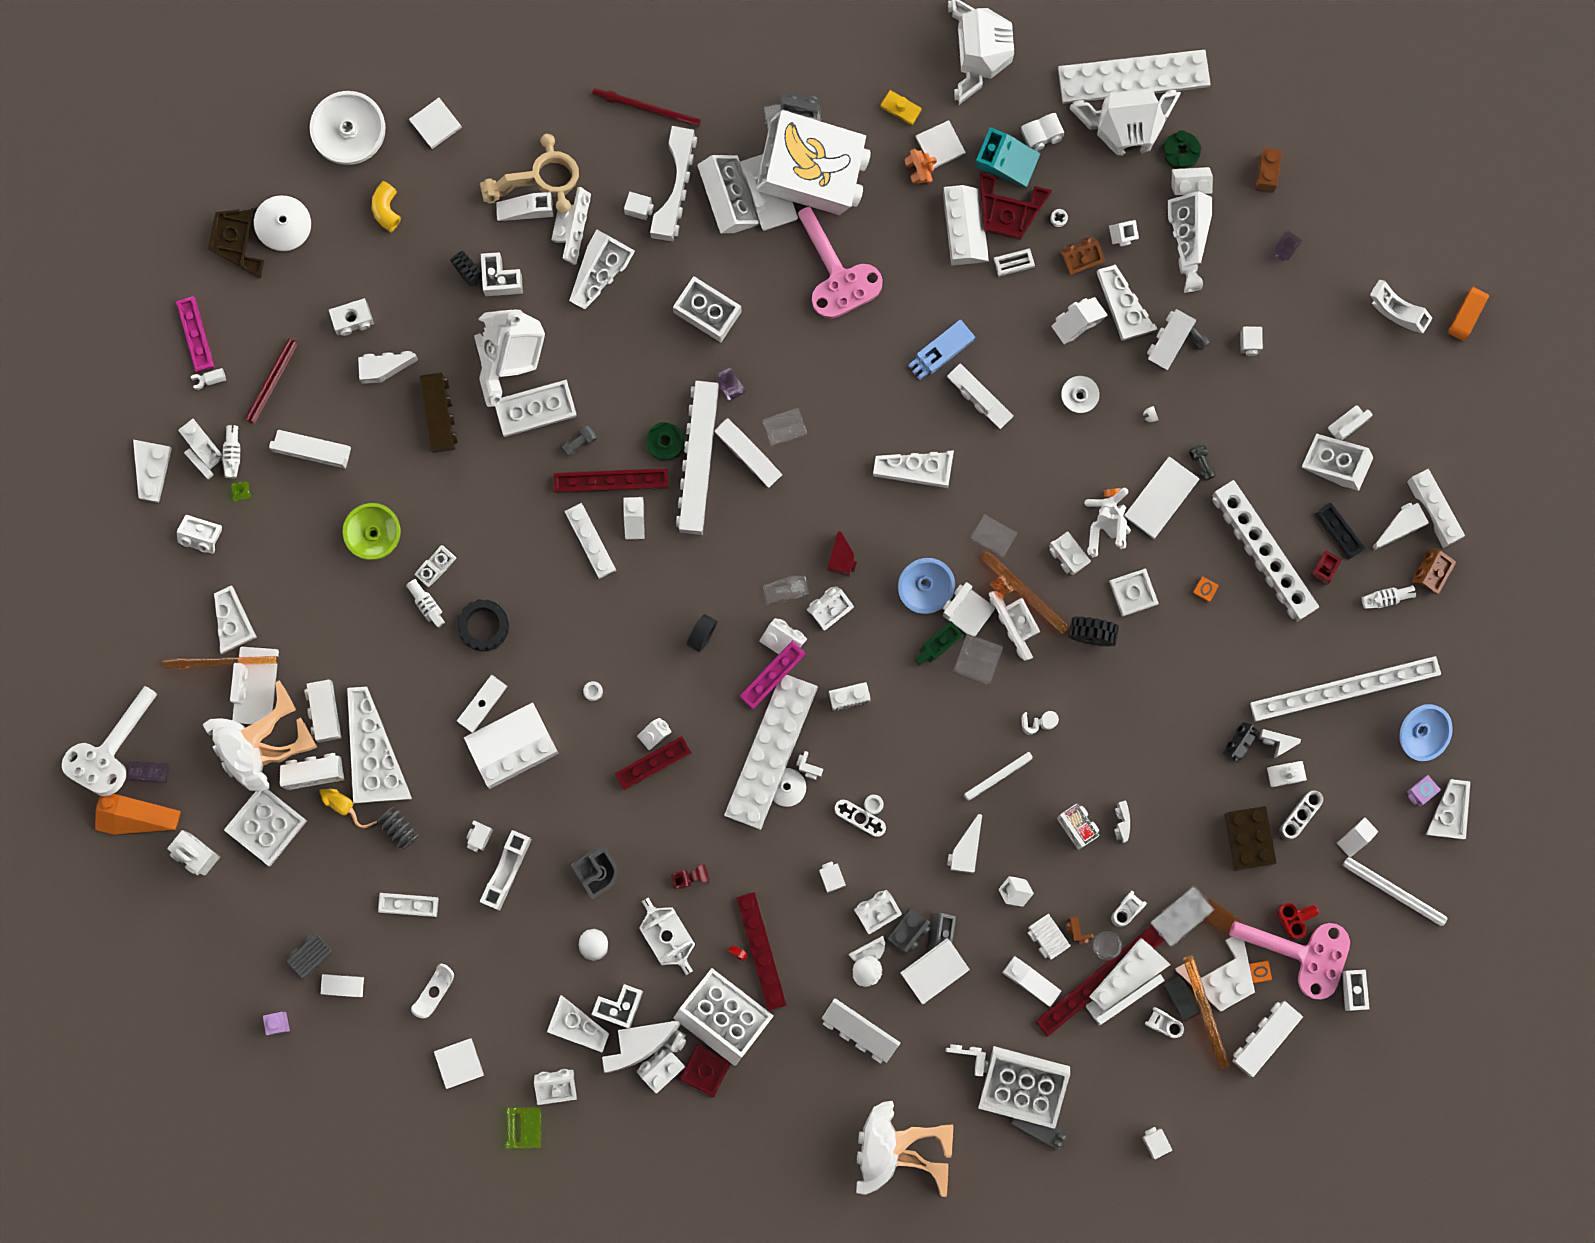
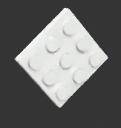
(265, 825)

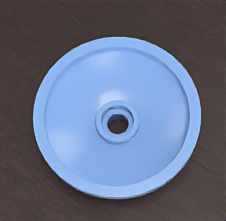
(934, 593)
(1433, 734)

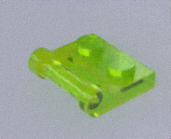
(529, 1127)

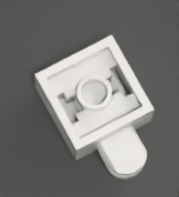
(193, 852)

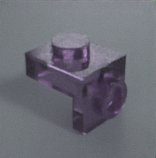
(1287, 246)
(729, 384)

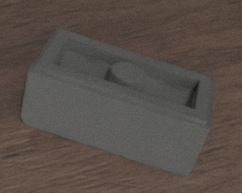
(941, 928)

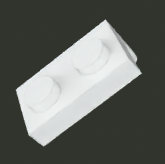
(779, 635)
(660, 1069)

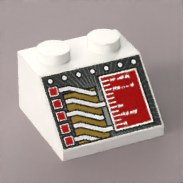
(1078, 826)

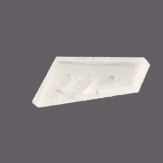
(1124, 305)
(916, 468)
(1130, 973)

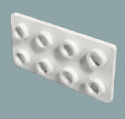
(770, 209)
(253, 687)

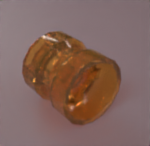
(998, 584)

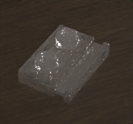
(784, 427)
(993, 535)

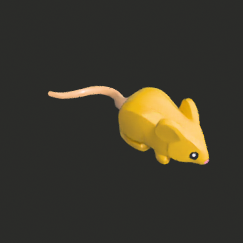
(341, 804)

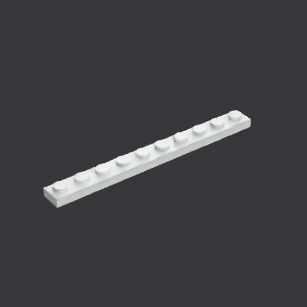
(1345, 689)

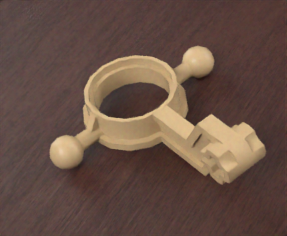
(493, 190)

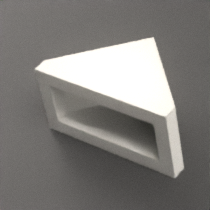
(1357, 837)

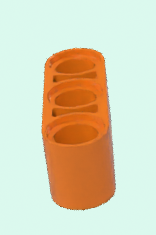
(1468, 314)

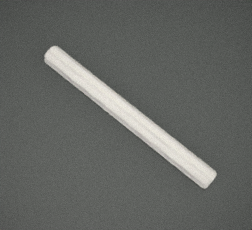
(1395, 891)

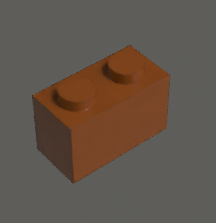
(1268, 170)

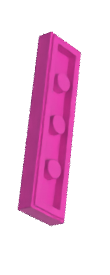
(195, 334)
(772, 674)

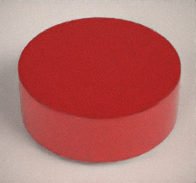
(737, 953)

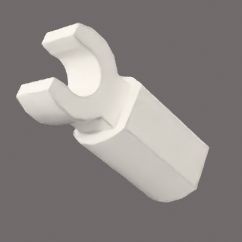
(209, 378)

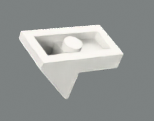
(1283, 741)

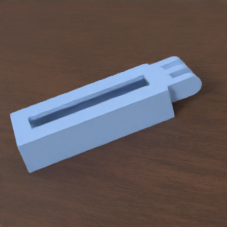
(947, 344)

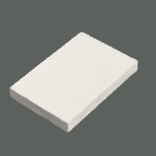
(935, 971)

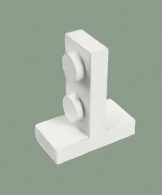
(201, 443)

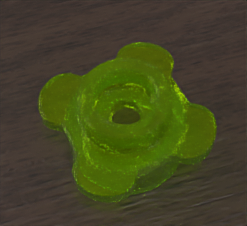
(236, 487)

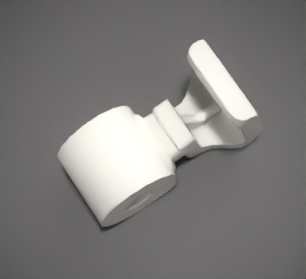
(1193, 281)
(1046, 722)

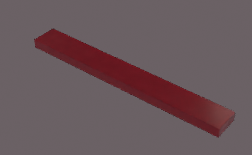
(1080, 995)

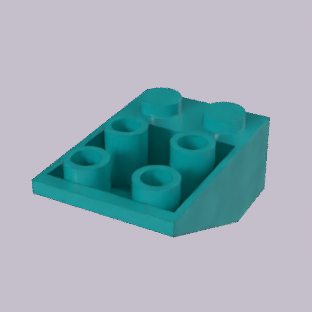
(1007, 158)

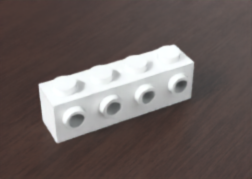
(1267, 1038)

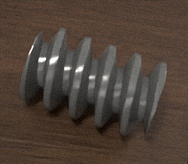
(396, 828)

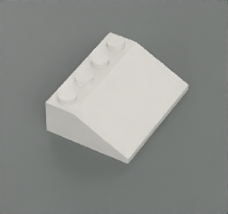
(511, 745)
(723, 1017)
(1024, 1087)

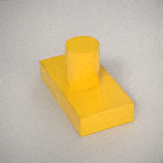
(901, 107)

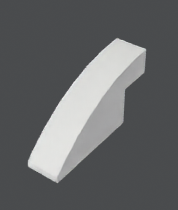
(639, 1044)

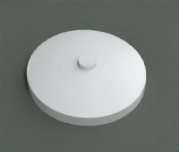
(347, 127)

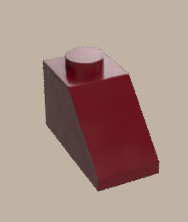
(842, 557)

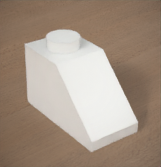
(634, 518)

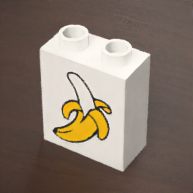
(812, 163)

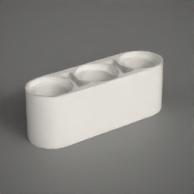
(1309, 810)

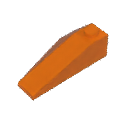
(126, 815)

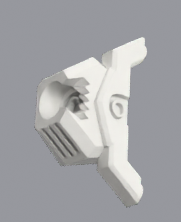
(983, 44)
(1128, 118)
(508, 348)

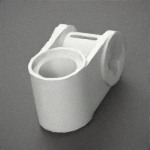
(1129, 907)
(1163, 1023)

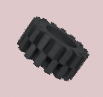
(466, 268)

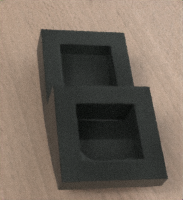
(1182, 998)

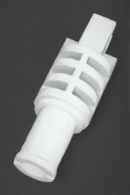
(231, 452)
(1387, 597)
(426, 603)

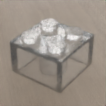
(978, 659)

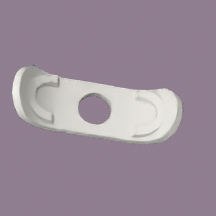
(426, 1004)

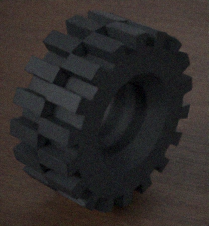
(1093, 631)

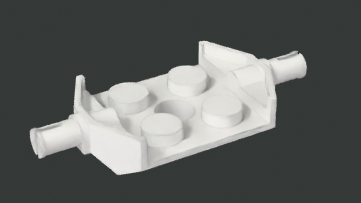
(681, 944)

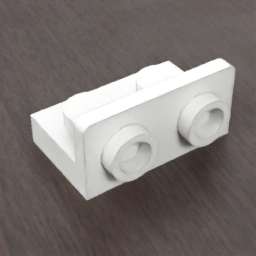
(1349, 422)
(198, 534)
(1069, 553)
(830, 607)
(877, 911)
(555, 1086)

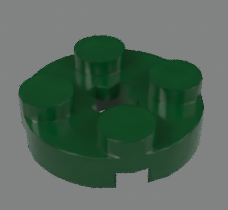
(1182, 160)
(665, 430)

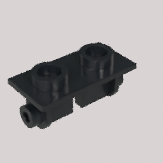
(1244, 734)

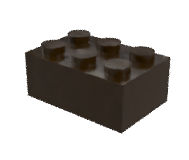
(1250, 838)

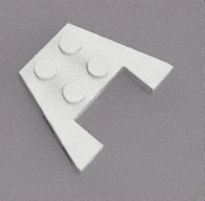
(1229, 982)

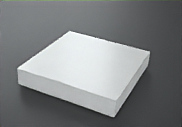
(435, 123)
(941, 143)
(1133, 592)
(459, 1063)

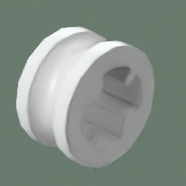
(1057, 223)

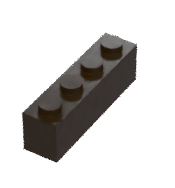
(438, 412)

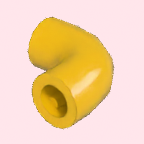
(381, 207)

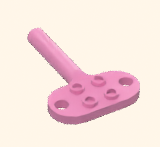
(845, 287)
(1319, 959)

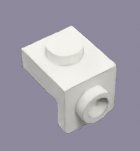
(654, 733)
(811, 771)
(676, 1042)

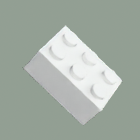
(707, 309)

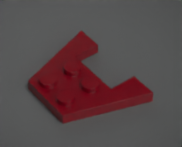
(1008, 215)

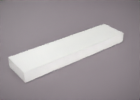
(998, 776)

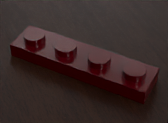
(653, 763)

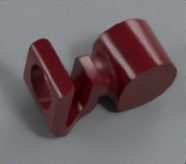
(684, 878)

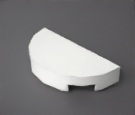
(199, 464)
(872, 949)

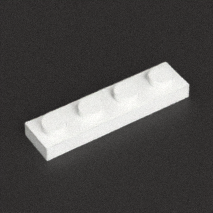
(590, 541)

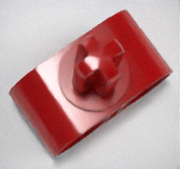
(1297, 918)

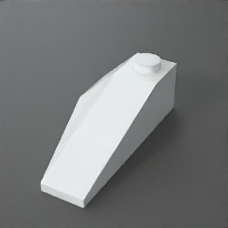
(600, 264)

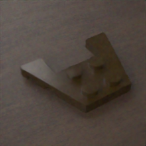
(231, 236)

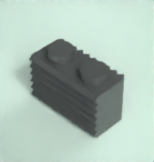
(309, 956)

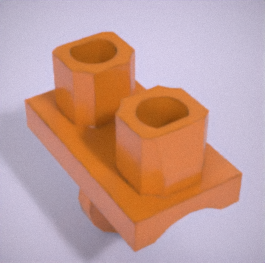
(923, 164)

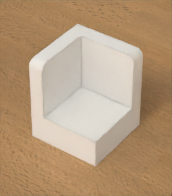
(1016, 891)

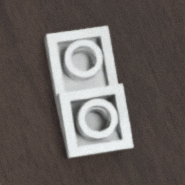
(435, 566)
(1123, 828)
(342, 985)

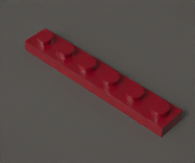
(611, 480)
(761, 951)

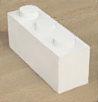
(1171, 338)
(323, 711)

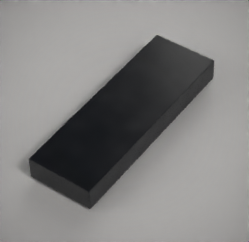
(1340, 531)

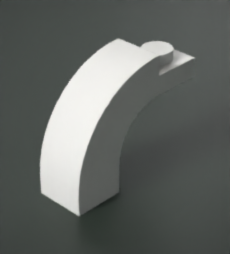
(1398, 310)

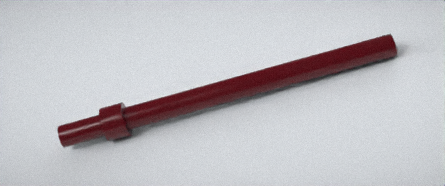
(612, 97)

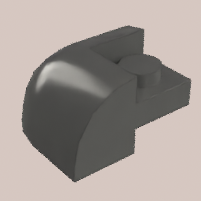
(596, 871)

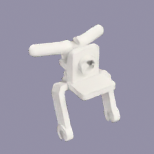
(1110, 520)

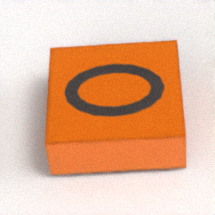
(1205, 589)
(1260, 971)

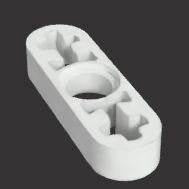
(875, 821)

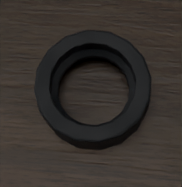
(702, 633)

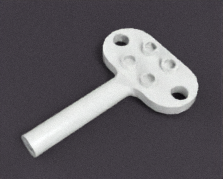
(96, 765)

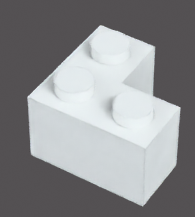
(499, 281)
(1078, 319)
(622, 1011)

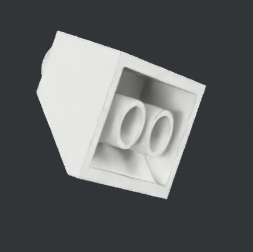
(311, 772)

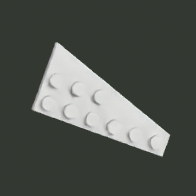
(373, 762)

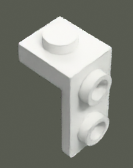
(981, 1065)

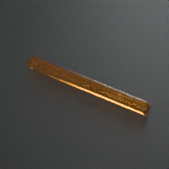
(1026, 593)
(1206, 1012)

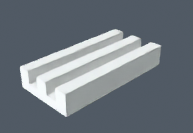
(1015, 269)

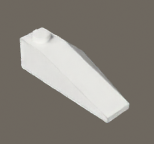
(1191, 221)

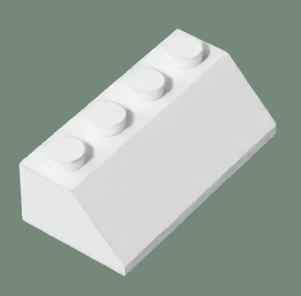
(728, 193)
(965, 225)
(860, 1030)

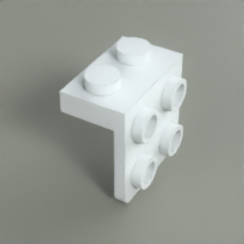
(968, 610)

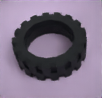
(467, 612)

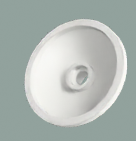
(280, 235)

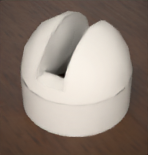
(1152, 414)

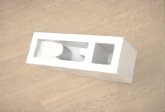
(1405, 522)
(965, 853)
(1031, 981)

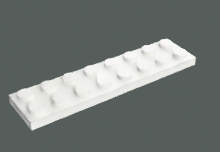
(1155, 72)
(771, 751)

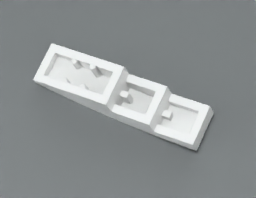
(747, 452)

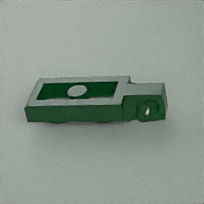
(939, 643)

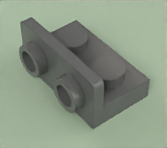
(800, 104)
(909, 930)

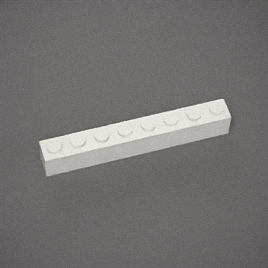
(698, 457)

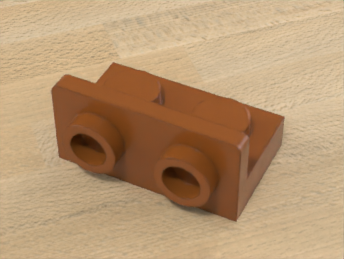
(1082, 255)
(1434, 570)

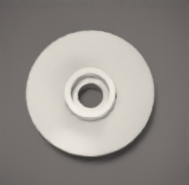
(1082, 385)
(795, 793)

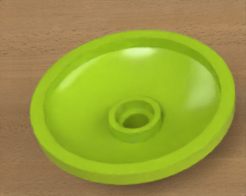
(362, 522)

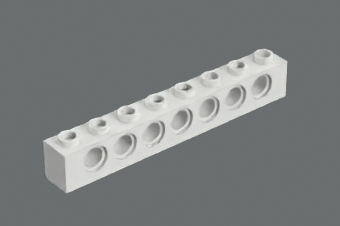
(1265, 540)

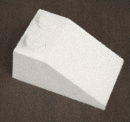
(1338, 461)

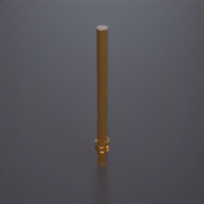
(184, 662)

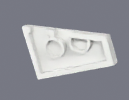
(151, 468)
(233, 622)
(1452, 812)
(576, 1026)

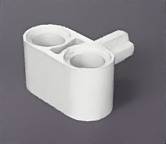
(1286, 774)

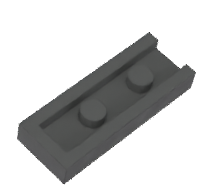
(1048, 1135)

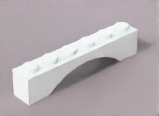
(665, 220)

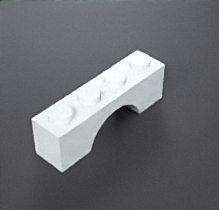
(1445, 524)
(506, 871)

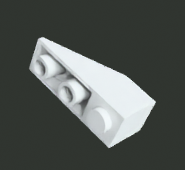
(526, 207)
(379, 368)

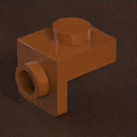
(1074, 929)

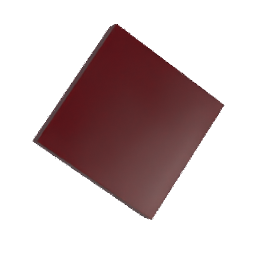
(705, 1070)

